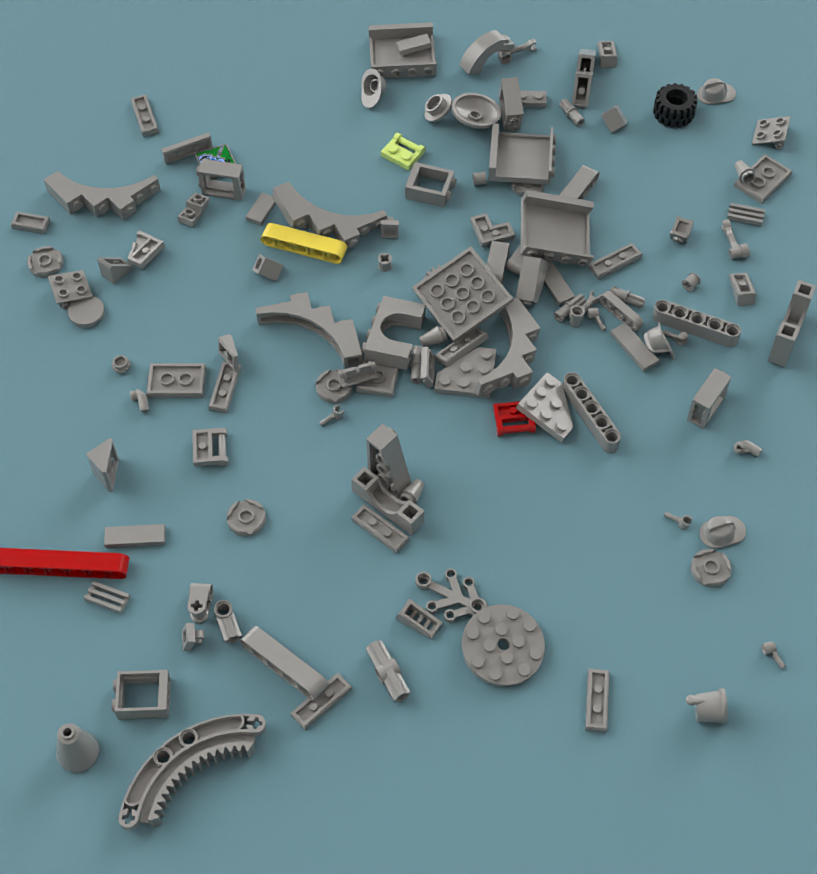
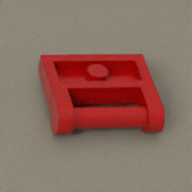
(508, 413)

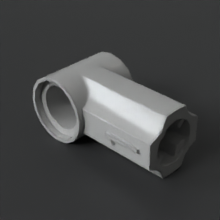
(227, 623)

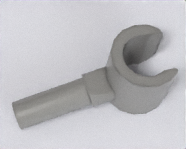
(594, 313)
(680, 339)
(335, 415)
(679, 520)
(770, 648)

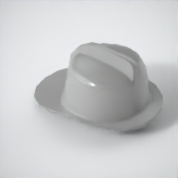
(372, 88)
(715, 92)
(657, 342)
(722, 531)

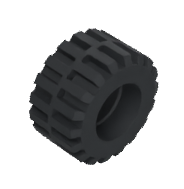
(675, 105)

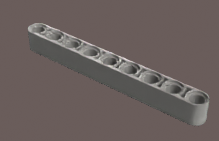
(576, 188)

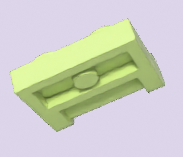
(400, 155)

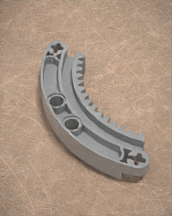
(156, 780)

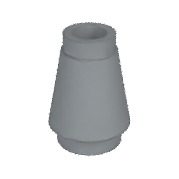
(744, 172)
(434, 336)
(412, 491)

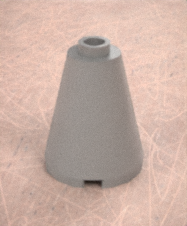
(76, 748)

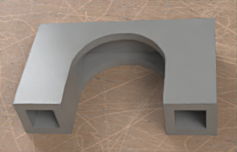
(392, 313)
(792, 323)

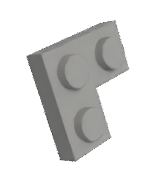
(487, 233)

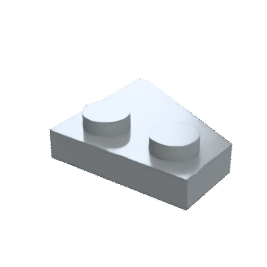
(144, 249)

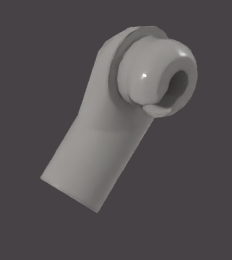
(142, 399)
(745, 447)

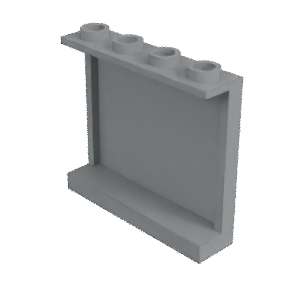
(386, 56)
(522, 157)
(556, 228)

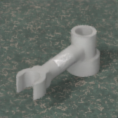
(505, 55)
(736, 250)
(577, 312)

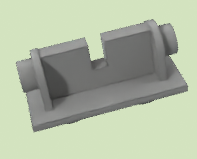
(357, 374)

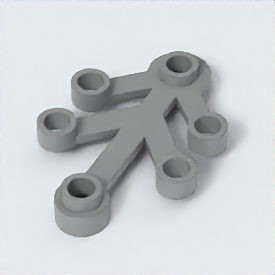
(452, 596)

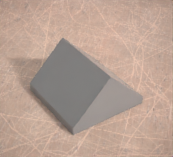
(104, 463)

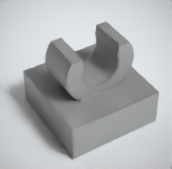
(390, 228)
(191, 636)

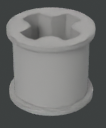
(479, 178)
(385, 262)
(691, 282)

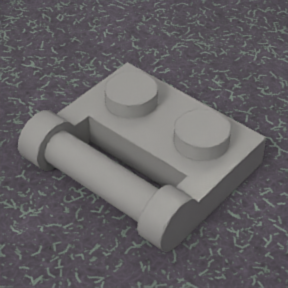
(204, 447)

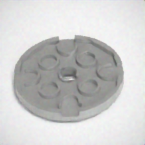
(503, 666)

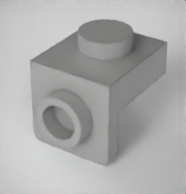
(681, 230)

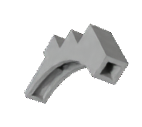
(100, 200)
(322, 222)
(319, 320)
(514, 368)

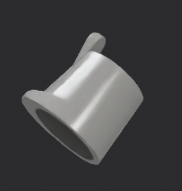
(710, 706)

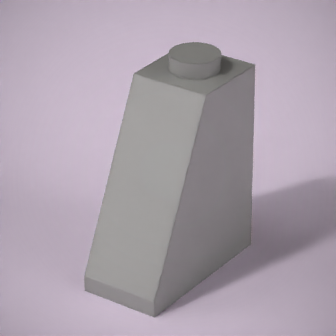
(531, 279)

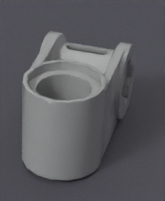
(199, 601)

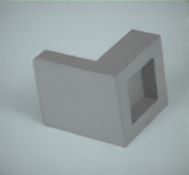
(614, 118)
(267, 267)

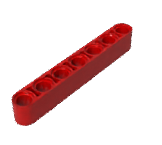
(63, 563)

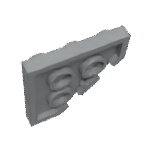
(462, 375)
(548, 407)

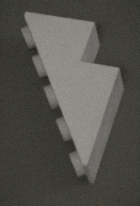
(583, 78)

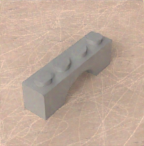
(403, 513)

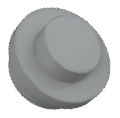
(121, 364)

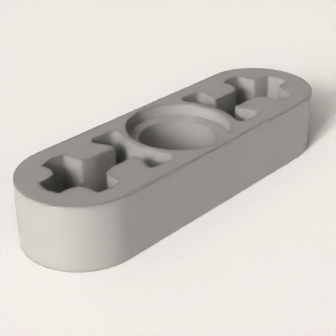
(621, 310)

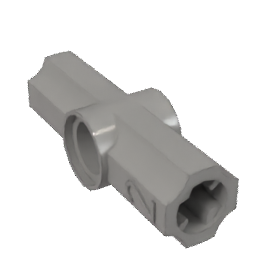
(388, 671)

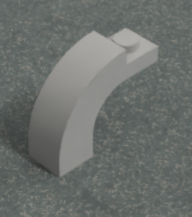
(482, 49)

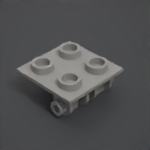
(772, 131)
(69, 287)

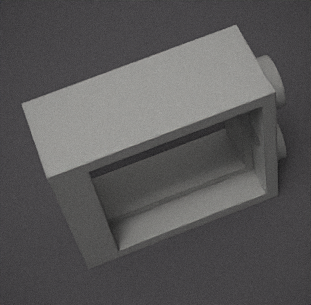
(510, 104)
(218, 188)
(426, 195)
(709, 398)
(142, 677)

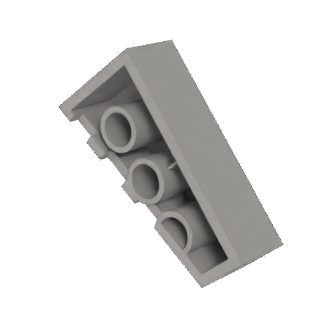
(387, 460)

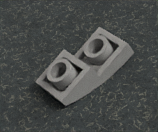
(194, 209)

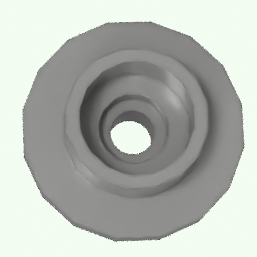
(437, 107)

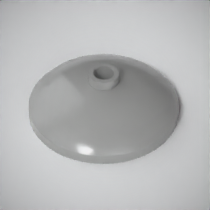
(476, 110)

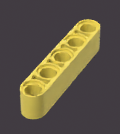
(304, 243)

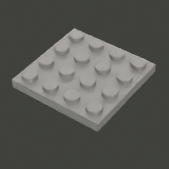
(462, 294)

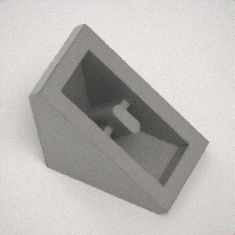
(113, 268)

